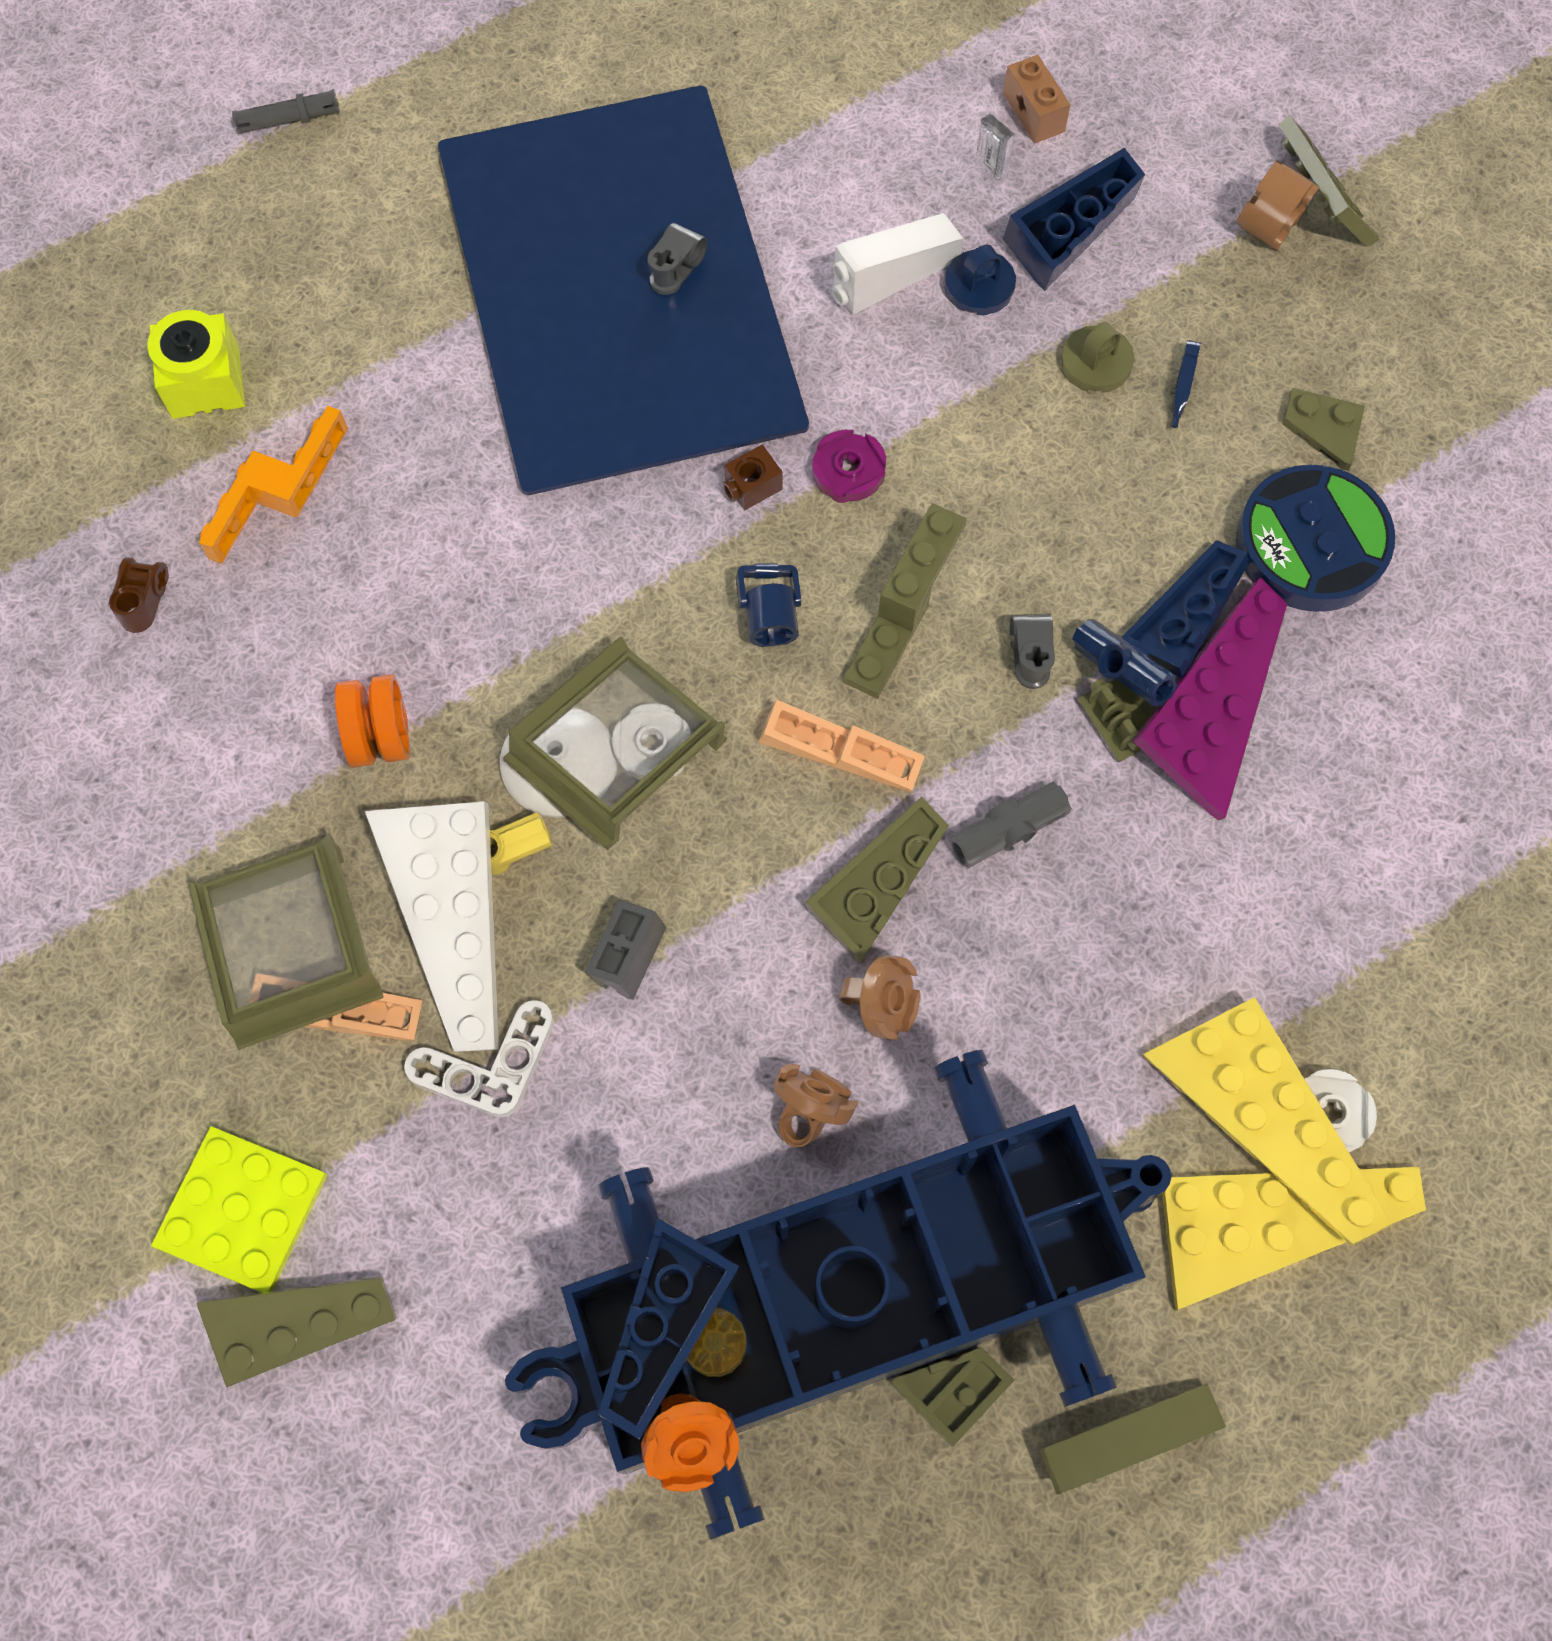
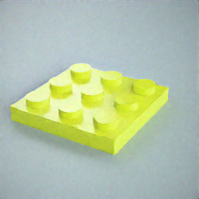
(239, 1210)

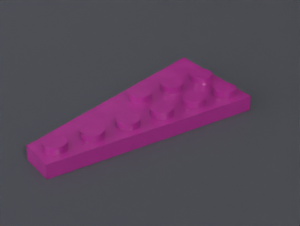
(1208, 720)

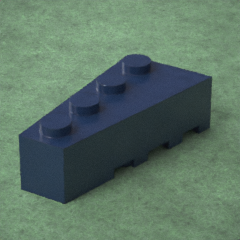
(1068, 219)
(667, 1316)

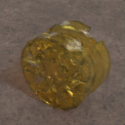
(720, 1346)

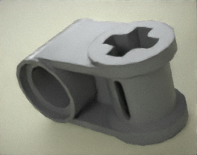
(675, 258)
(1032, 645)

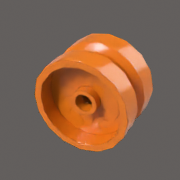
(372, 721)

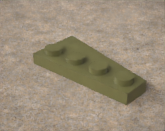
(1313, 165)
(869, 888)
(278, 1327)

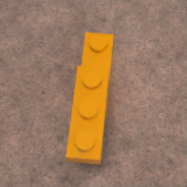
(273, 484)

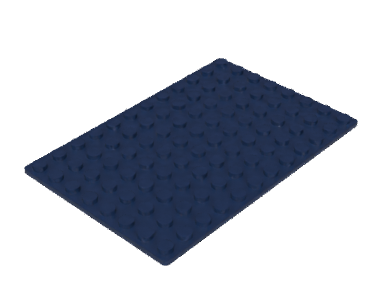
(579, 344)

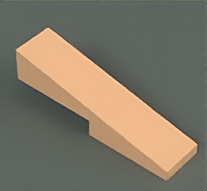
(835, 746)
(377, 1018)

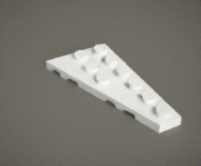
(444, 888)

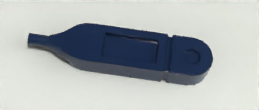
(1184, 380)

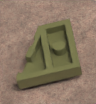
(954, 1391)

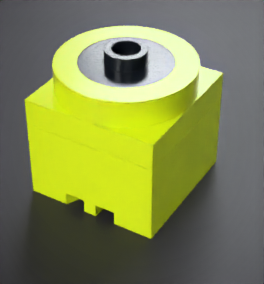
(196, 363)

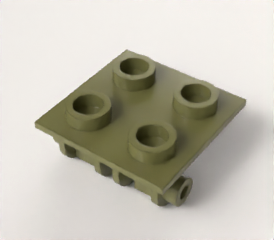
(1116, 715)

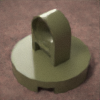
(1097, 358)

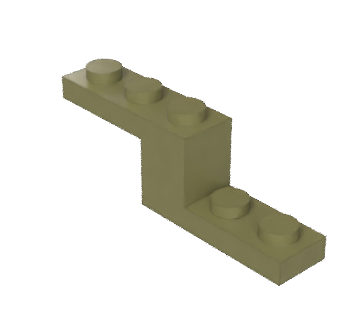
(904, 600)

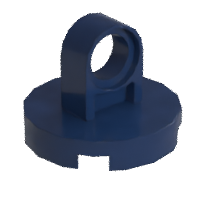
(980, 281)

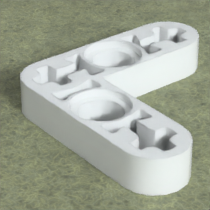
(500, 1073)

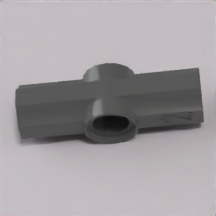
(1010, 824)

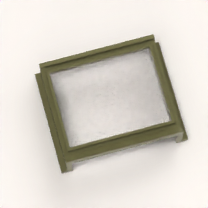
(609, 740)
(283, 944)

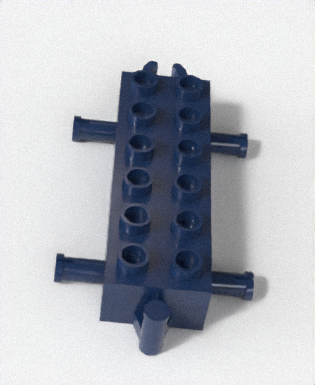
(878, 1277)

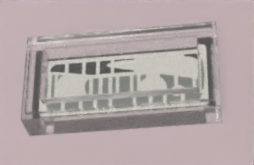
(994, 150)

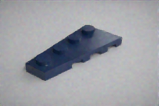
(1187, 611)

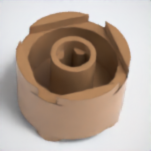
(1277, 204)

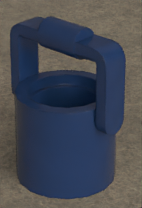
(770, 606)

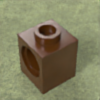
(756, 465)

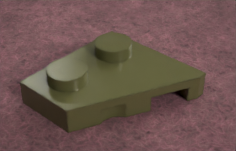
(1325, 423)

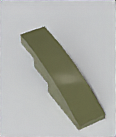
(1132, 1438)

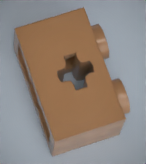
(1036, 98)

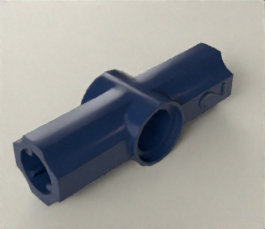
(1124, 662)

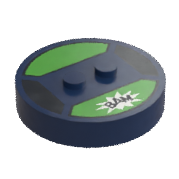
(1316, 537)

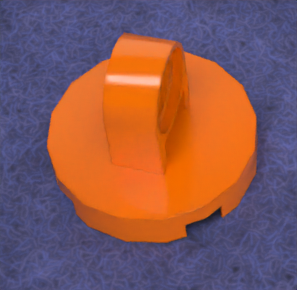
(689, 1443)

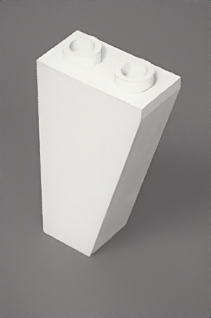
(892, 260)

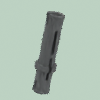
(286, 111)

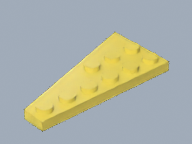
(1261, 1100)
(1251, 1225)

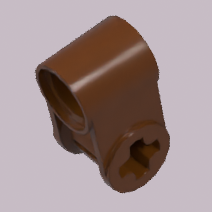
(138, 588)

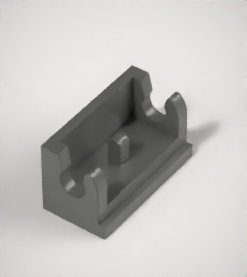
(626, 948)

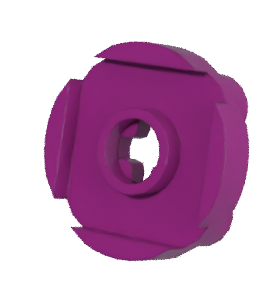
(843, 484)

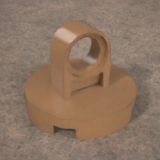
(885, 996)
(815, 1098)

